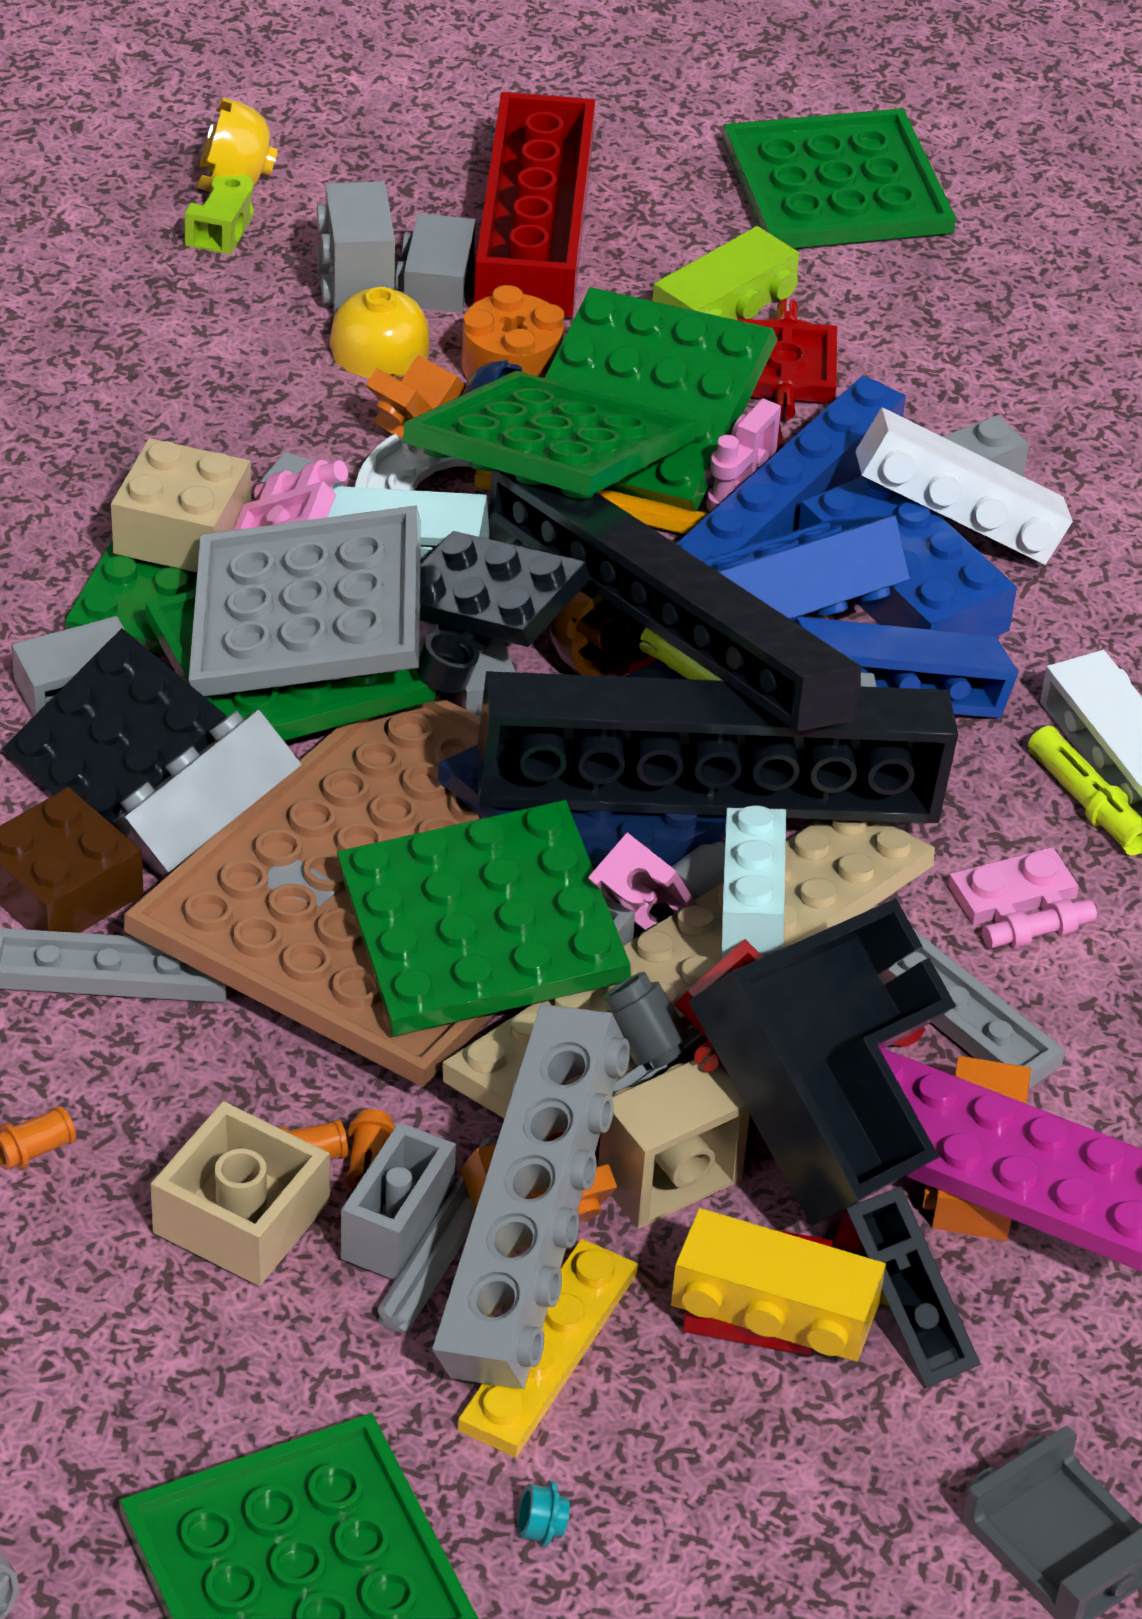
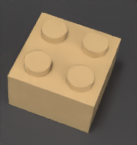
(174, 499)
(674, 1141)
(240, 1193)

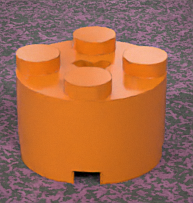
(512, 329)

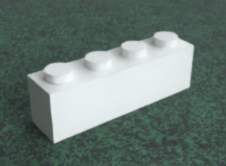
(963, 486)
(1100, 718)

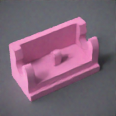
(639, 881)

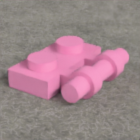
(743, 451)
(293, 496)
(1017, 885)

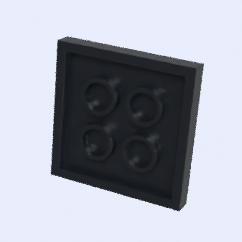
(114, 727)

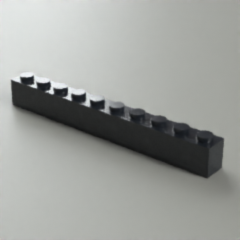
(686, 603)

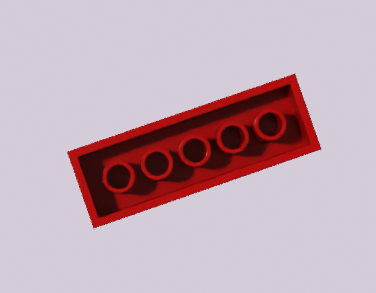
(536, 197)

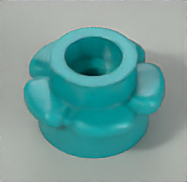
(542, 1513)

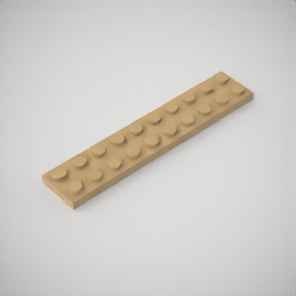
(829, 877)

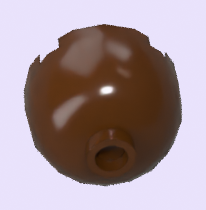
(596, 623)

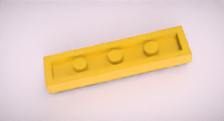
(589, 1293)

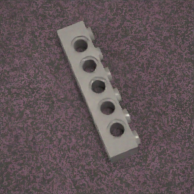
(505, 1347)

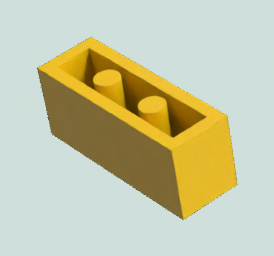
(778, 1284)

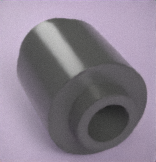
(647, 1020)

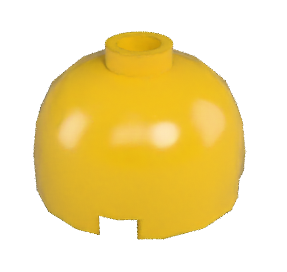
(237, 144)
(379, 331)

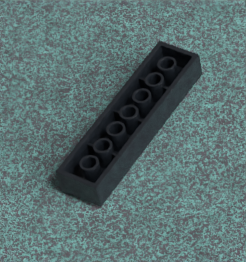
(708, 750)

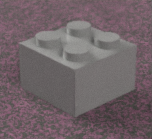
(355, 240)

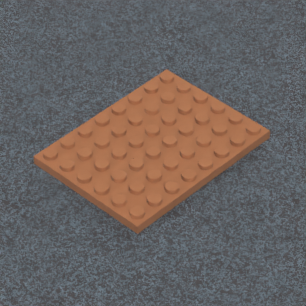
(304, 959)

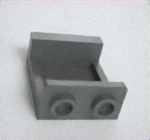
(1057, 1529)

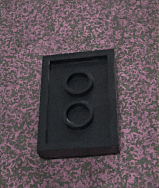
(496, 587)

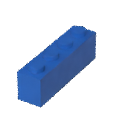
(904, 657)

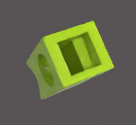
(223, 217)

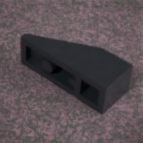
(914, 1300)

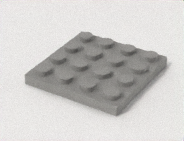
(307, 601)

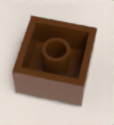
(66, 866)

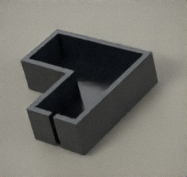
(808, 1061)

